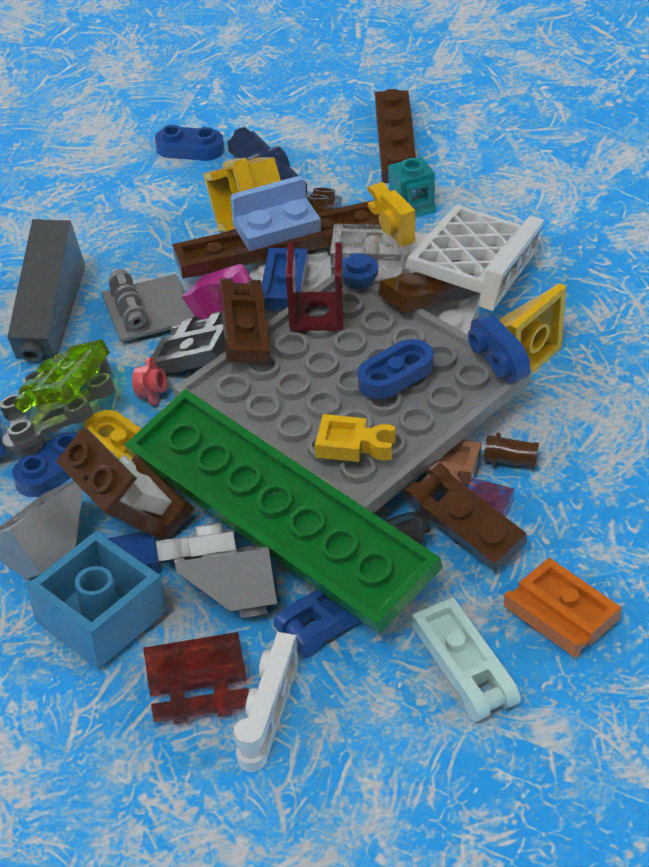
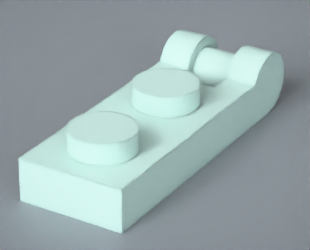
(465, 658)

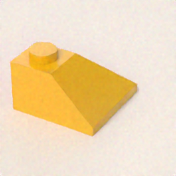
(539, 325)

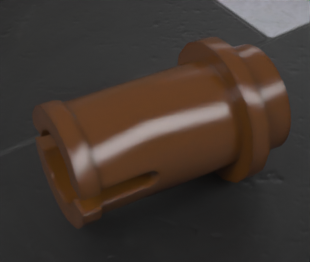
(510, 451)

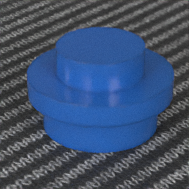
(359, 271)

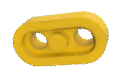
(112, 430)

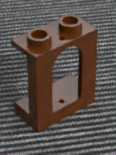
(107, 480)

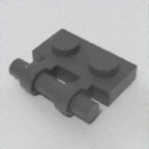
(191, 344)

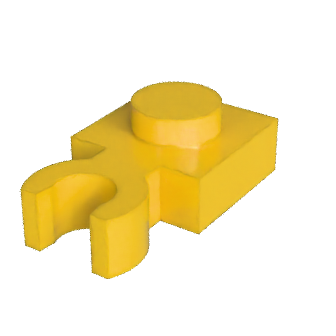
(394, 212)
(349, 437)

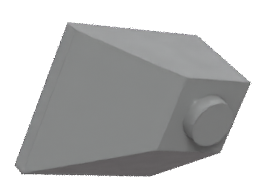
(42, 531)
(233, 578)

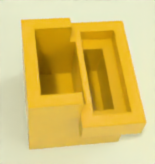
(235, 177)

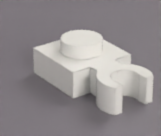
(144, 492)
(207, 540)

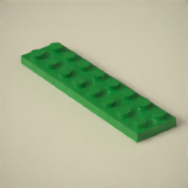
(287, 508)

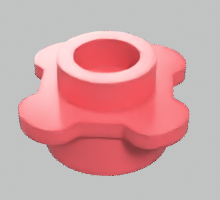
(149, 381)

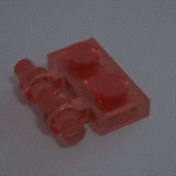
(192, 666)

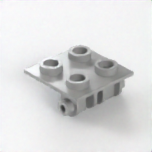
(144, 306)

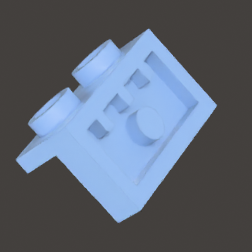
(274, 213)

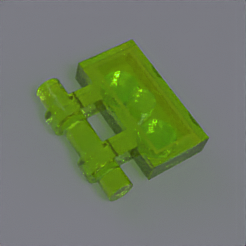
(62, 376)

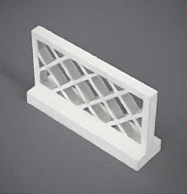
(501, 264)

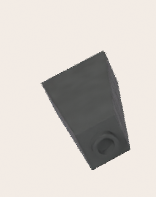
(45, 290)

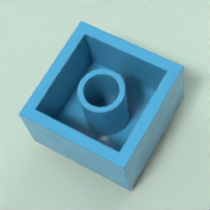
(97, 599)

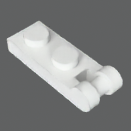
(266, 704)

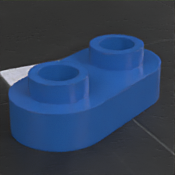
(189, 143)
(499, 348)
(395, 368)
(40, 471)

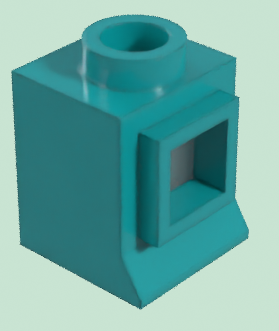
(415, 183)

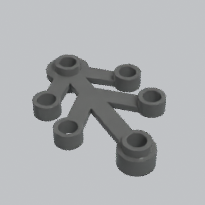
(26, 436)

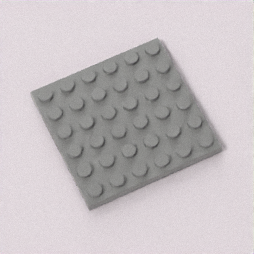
(318, 376)

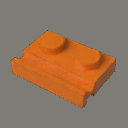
(562, 607)

